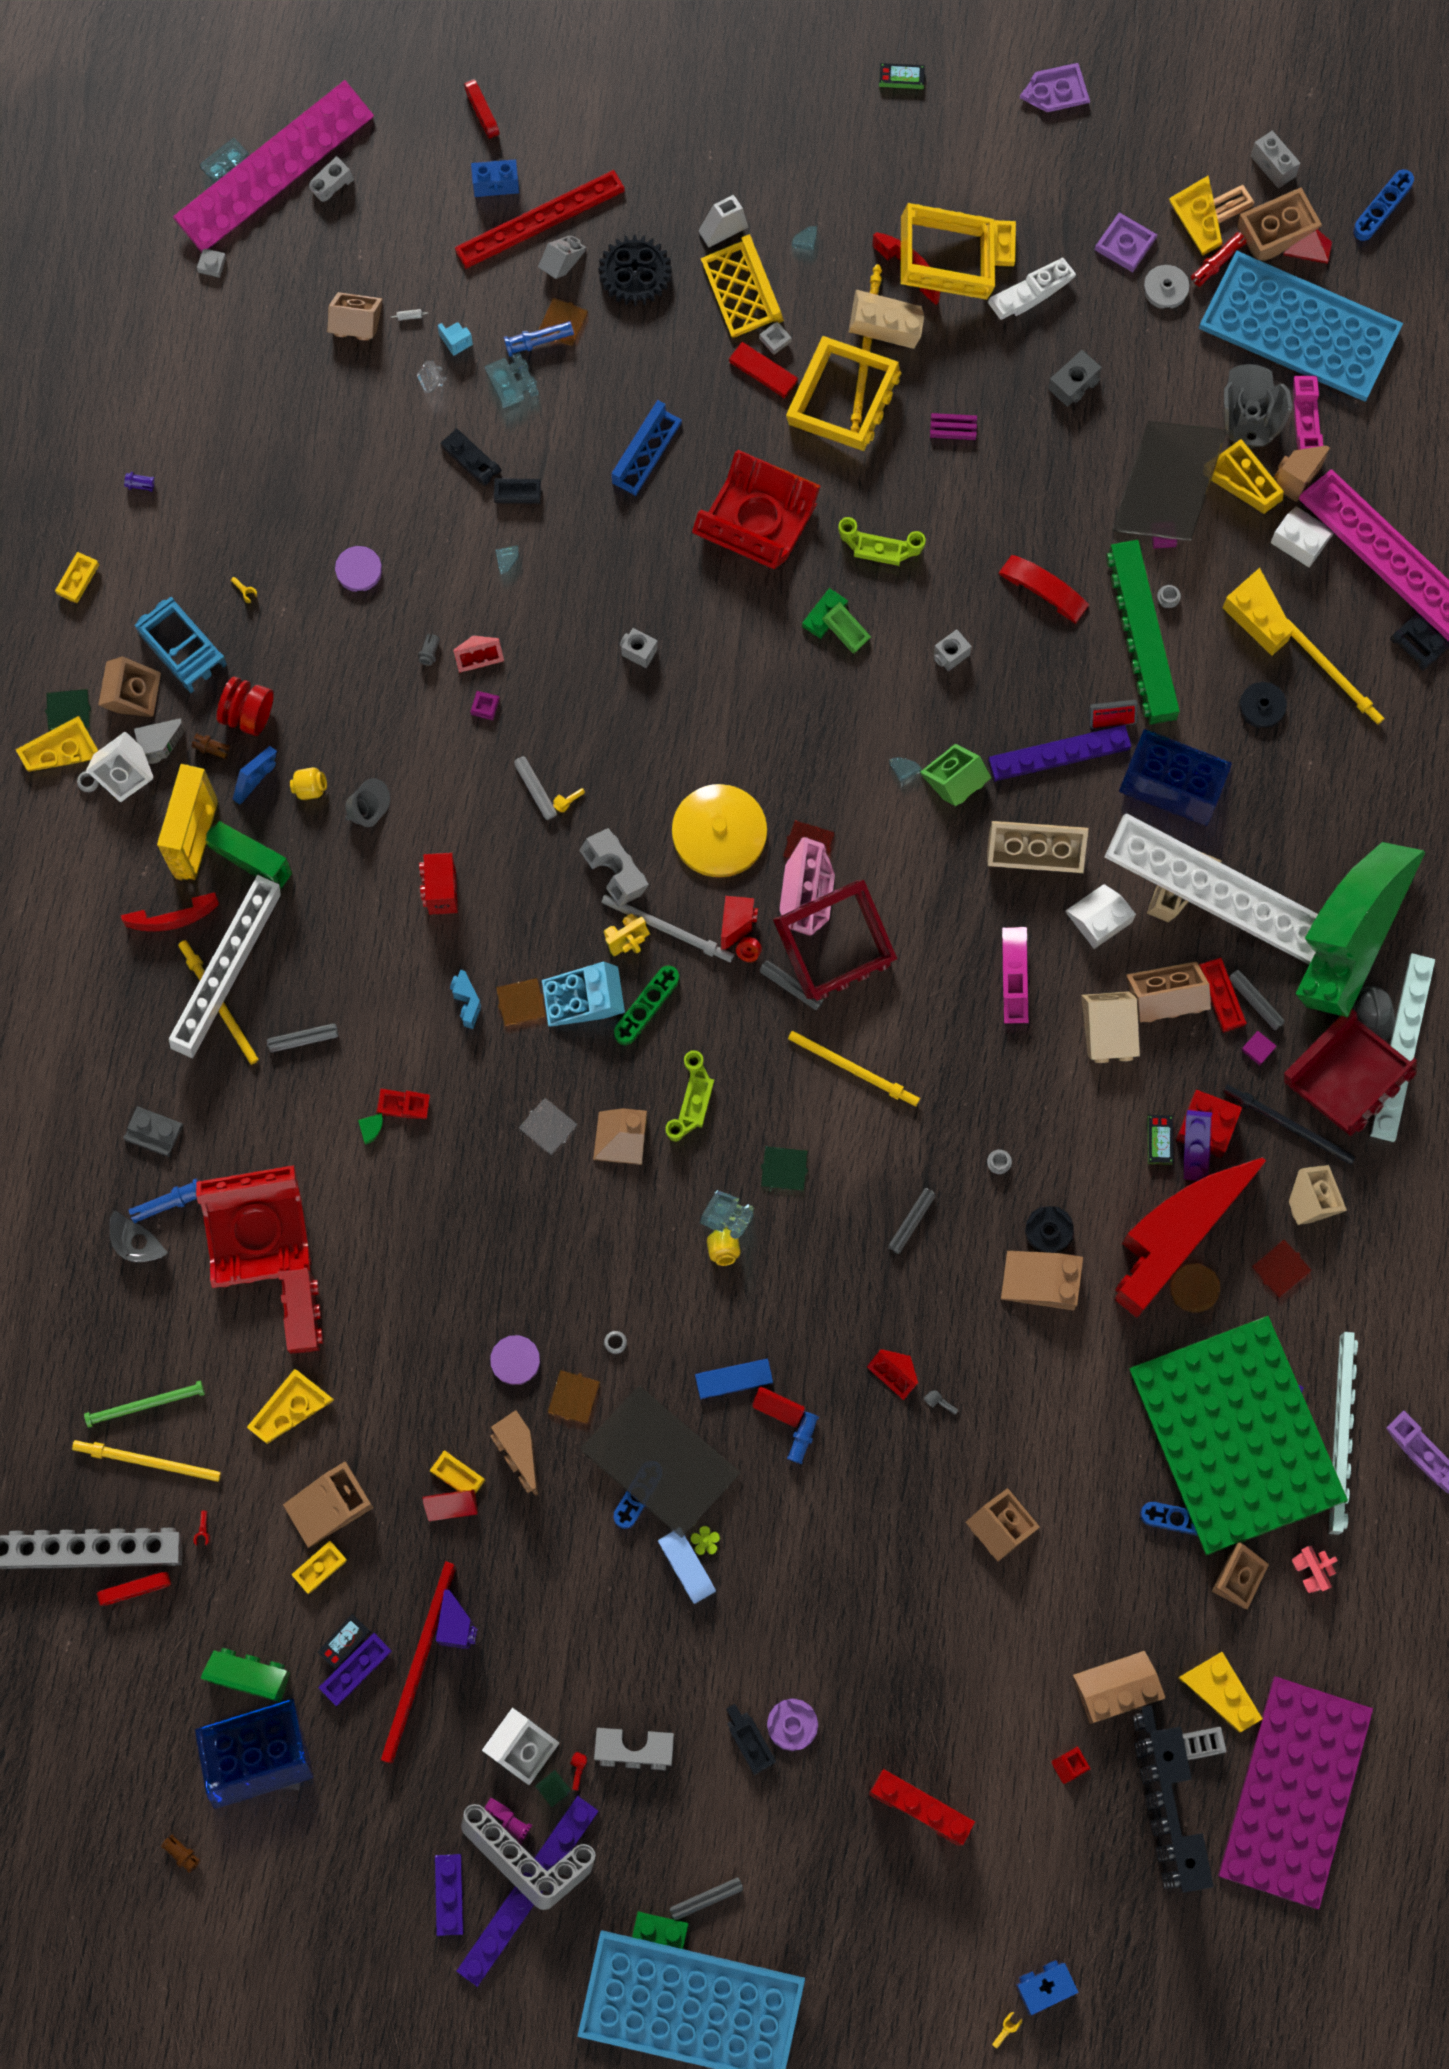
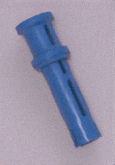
(565, 330)
(177, 1197)

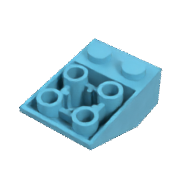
(583, 995)

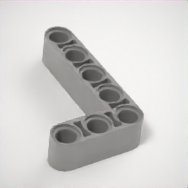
(524, 1862)

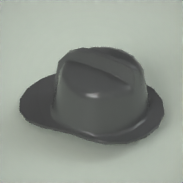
(368, 803)
(1375, 1011)

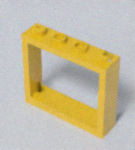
(941, 279)
(875, 414)
(187, 822)

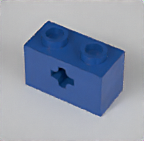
(495, 178)
(1061, 1987)

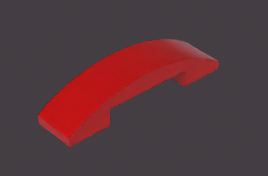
(890, 246)
(1046, 586)
(201, 907)

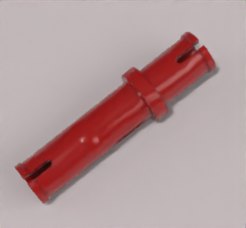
(1212, 265)

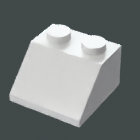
(1301, 536)
(121, 767)
(1101, 915)
(520, 1746)

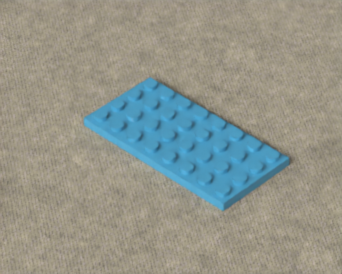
(1300, 326)
(689, 2005)

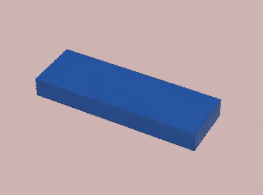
(733, 1379)

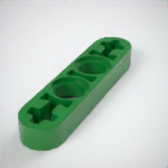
(649, 1007)

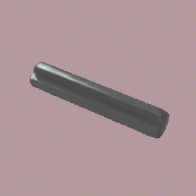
(788, 983)
(1256, 1000)
(302, 1037)
(912, 1220)
(706, 1899)

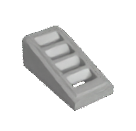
(1219, 1740)

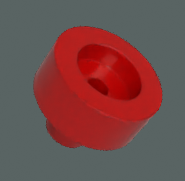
(748, 949)

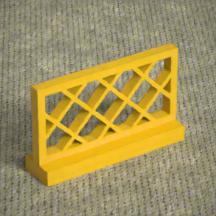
(761, 285)

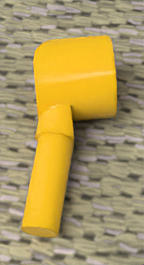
(245, 590)
(562, 804)
(1008, 2027)

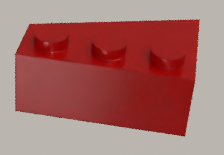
(301, 1311)

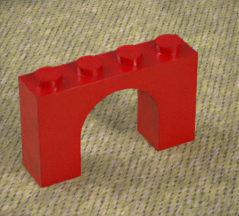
(916, 1803)

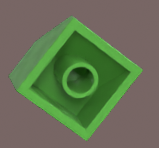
(956, 774)

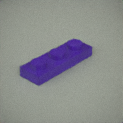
(1197, 1145)
(355, 1669)
(449, 1894)

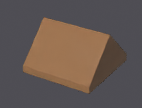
(1240, 1576)

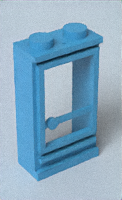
(195, 665)

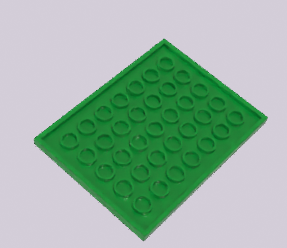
(1237, 1435)

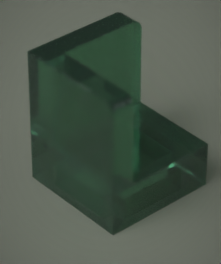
(553, 1788)

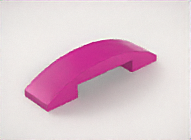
(1306, 412)

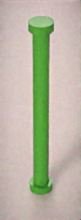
(144, 1404)

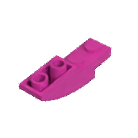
(1015, 975)

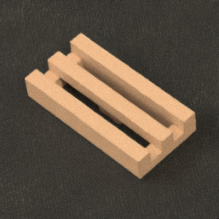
(1236, 210)

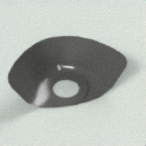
(121, 1235)

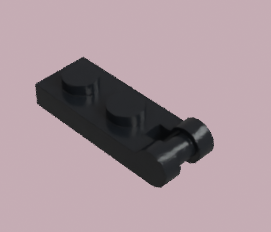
(470, 457)

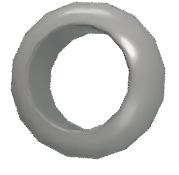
(86, 789)
(618, 1350)

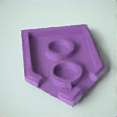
(1056, 88)

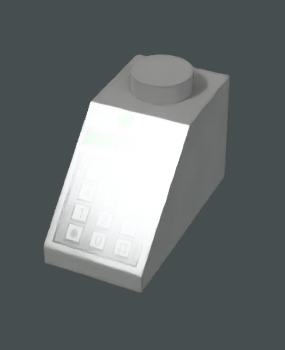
(159, 739)

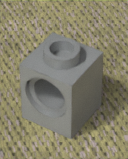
(953, 641)
(640, 656)

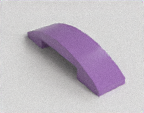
(1420, 1449)

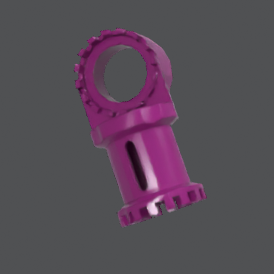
(511, 1824)

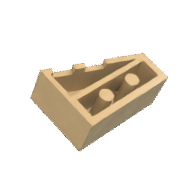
(1166, 904)

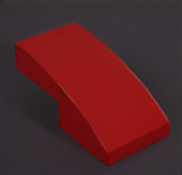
(403, 1104)

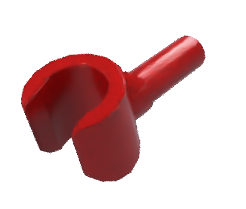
(202, 1529)
(579, 1761)

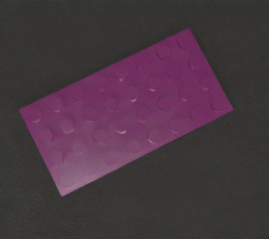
(1295, 1792)

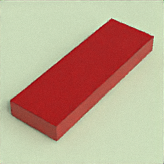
(763, 370)
(1223, 996)

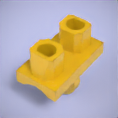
(628, 937)

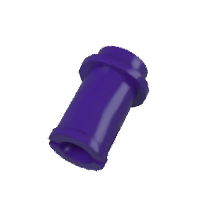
(139, 482)

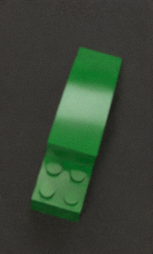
(1354, 927)

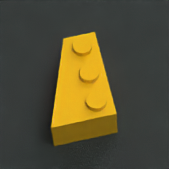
(1246, 478)
(1259, 612)

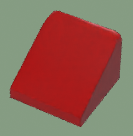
(1070, 1765)

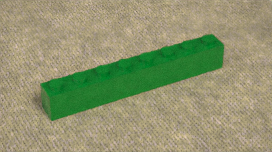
(1143, 632)

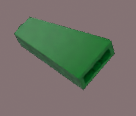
(248, 854)

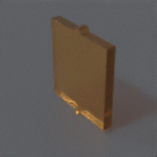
(562, 312)
(521, 1002)
(573, 1396)

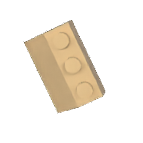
(886, 319)

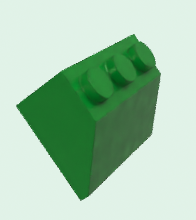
(246, 1674)

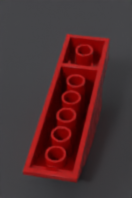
(1174, 1231)

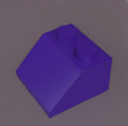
(454, 1625)

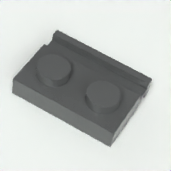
(153, 1131)

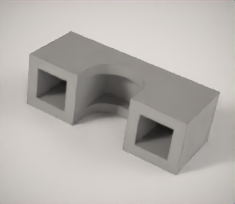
(605, 850)
(610, 1749)

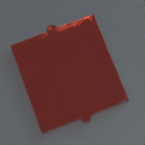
(808, 831)
(1281, 1268)

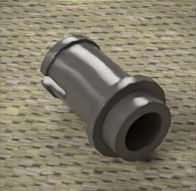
(428, 652)

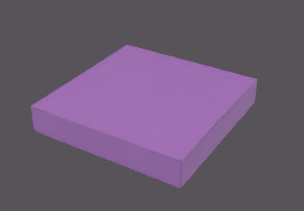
(1125, 242)

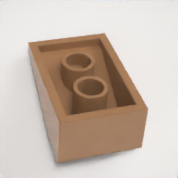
(1278, 224)
(1042, 1279)

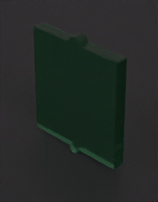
(66, 706)
(784, 1168)

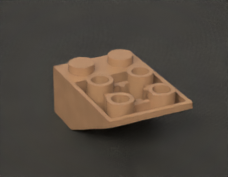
(516, 1439)
(328, 1504)

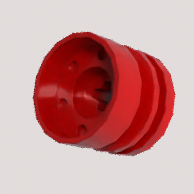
(245, 706)

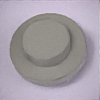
(1168, 596)
(999, 1161)

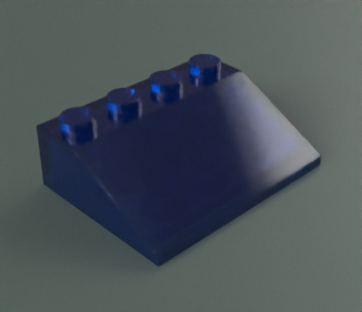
(1175, 777)
(253, 1754)

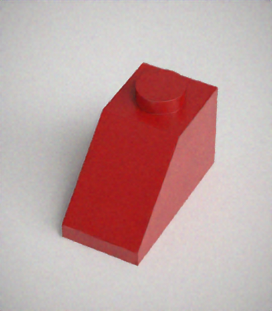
(737, 919)

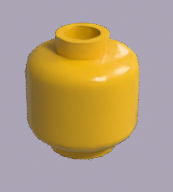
(308, 783)
(722, 1247)

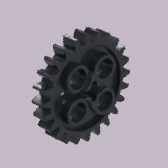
(635, 288)

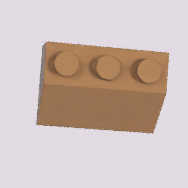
(1170, 991)
(1118, 1687)

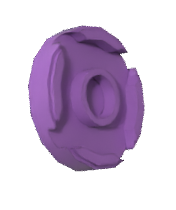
(358, 568)
(515, 1360)
(792, 1724)

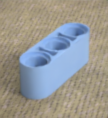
(687, 1566)

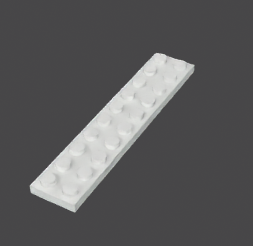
(1212, 886)

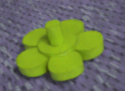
(705, 1541)

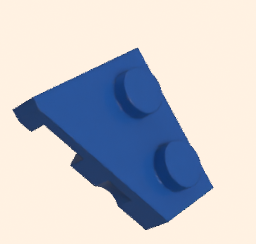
(253, 773)

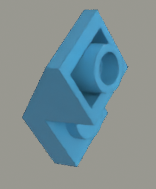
(465, 992)

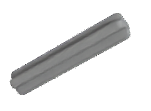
(535, 788)

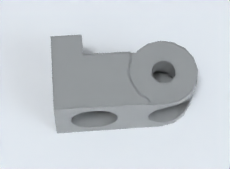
(330, 179)

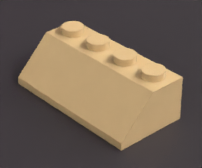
(1037, 846)

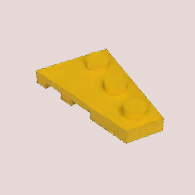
(1198, 215)
(59, 747)
(288, 1406)
(1222, 1690)

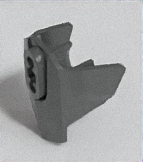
(1255, 405)

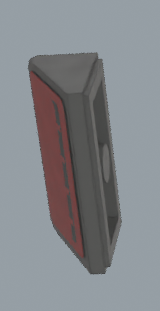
(1112, 714)

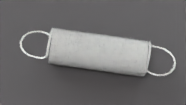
(411, 314)

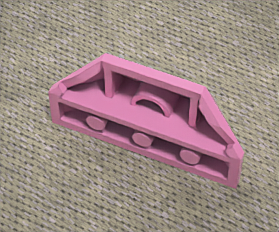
(806, 878)

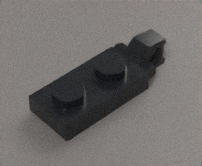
(749, 1740)

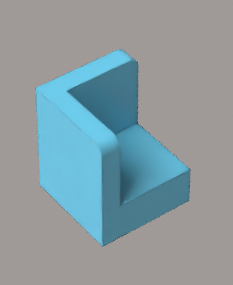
(455, 337)

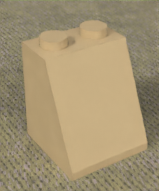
(1111, 1026)

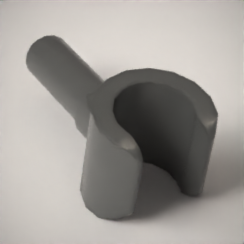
(934, 1397)

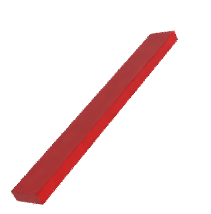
(539, 219)
(418, 1664)

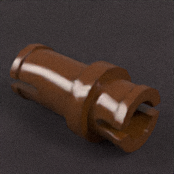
(210, 746)
(183, 1856)

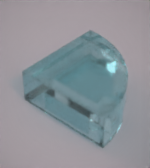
(805, 238)
(507, 557)
(904, 768)

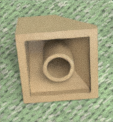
(1315, 1195)

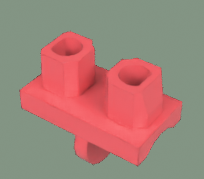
(1319, 1580)

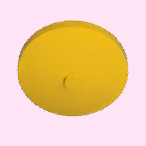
(719, 830)

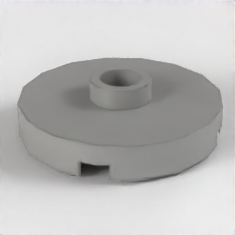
(1165, 296)

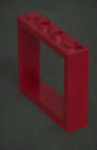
(874, 924)

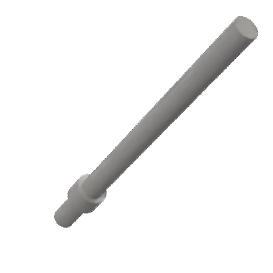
(709, 947)

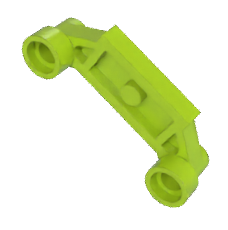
(880, 548)
(695, 1099)

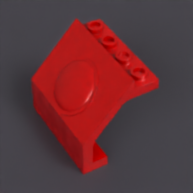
(758, 511)
(254, 1226)

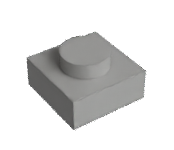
(211, 262)
(775, 338)

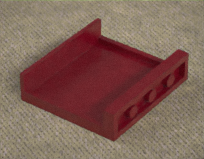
(1349, 1073)

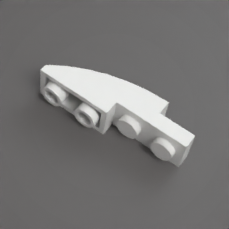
(1033, 290)

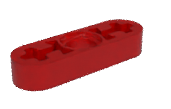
(481, 109)
(134, 1589)

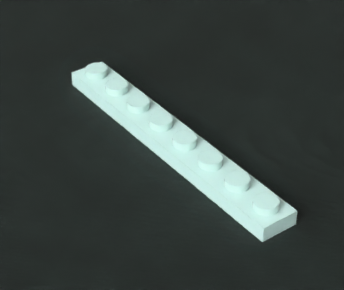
(1405, 1038)
(1343, 1422)

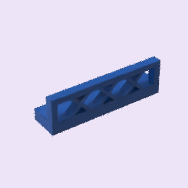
(638, 444)

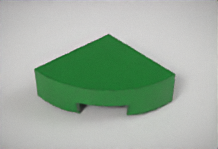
(371, 1127)

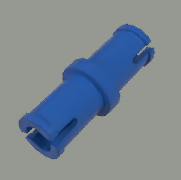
(803, 1437)

